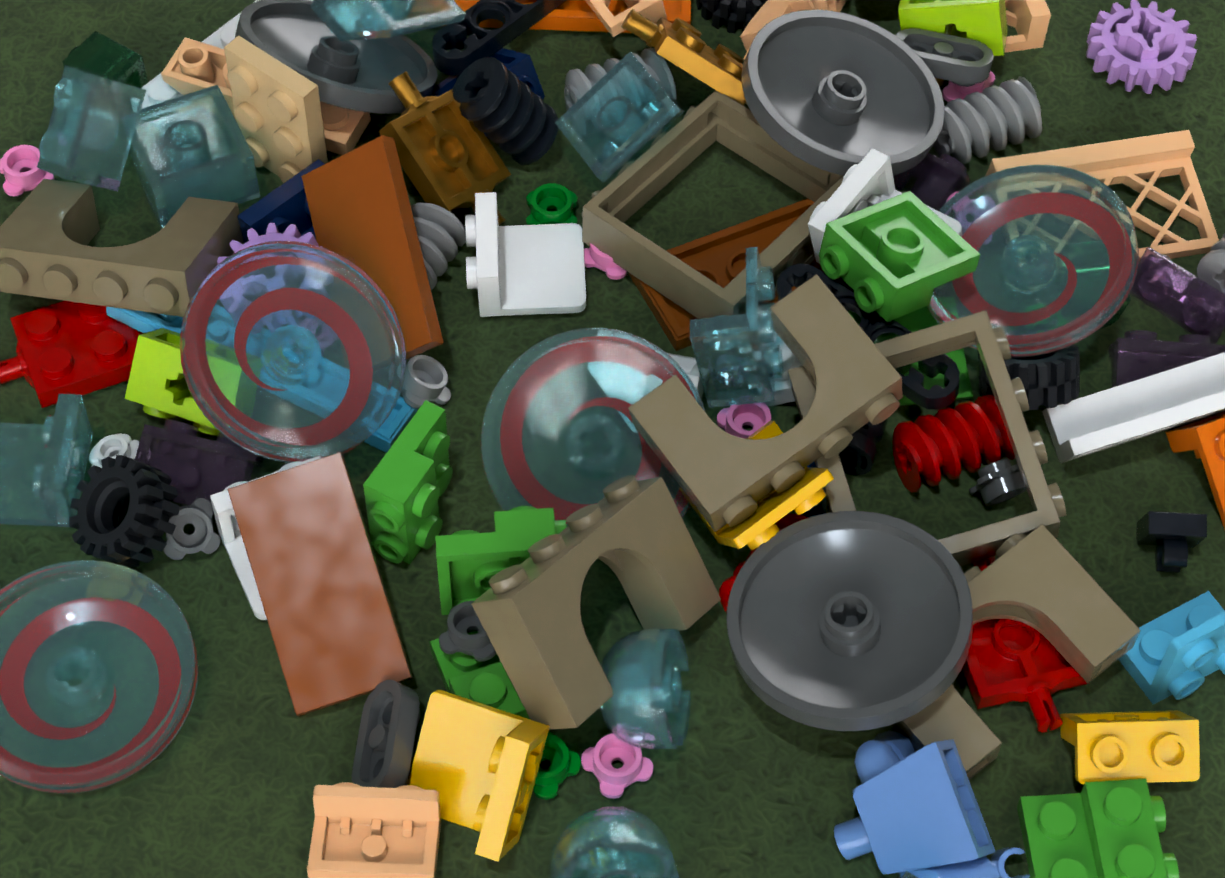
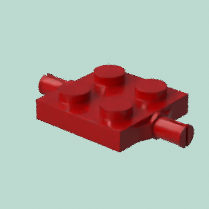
(70, 350)
(1017, 664)

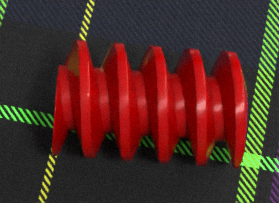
(948, 439)

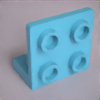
(1178, 649)

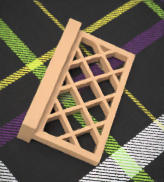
(1131, 163)

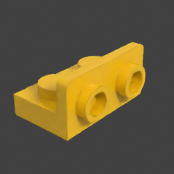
(1133, 745)

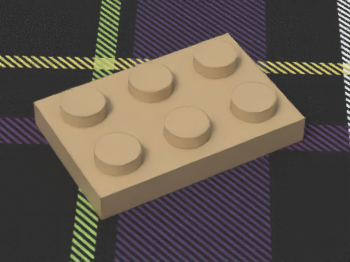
(275, 110)

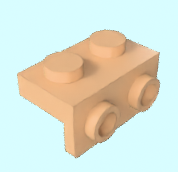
(374, 832)

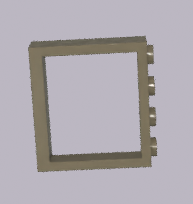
(671, 152)
(1011, 402)

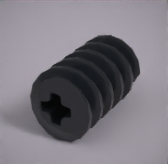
(506, 110)

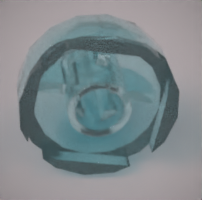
(647, 691)
(612, 845)

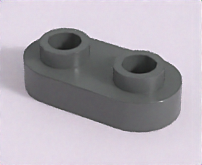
(950, 56)
(386, 736)

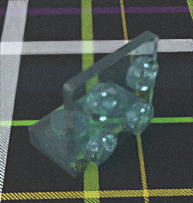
(739, 351)
(44, 465)

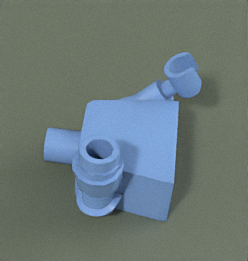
(918, 813)

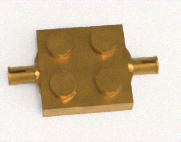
(683, 47)
(442, 149)

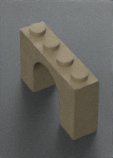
(49, 256)
(732, 473)
(1052, 593)
(536, 604)

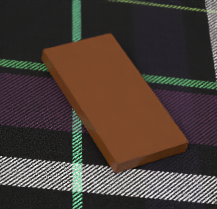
(366, 217)
(720, 259)
(319, 583)

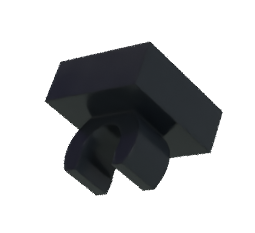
(1172, 536)

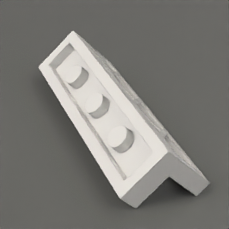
(1138, 408)

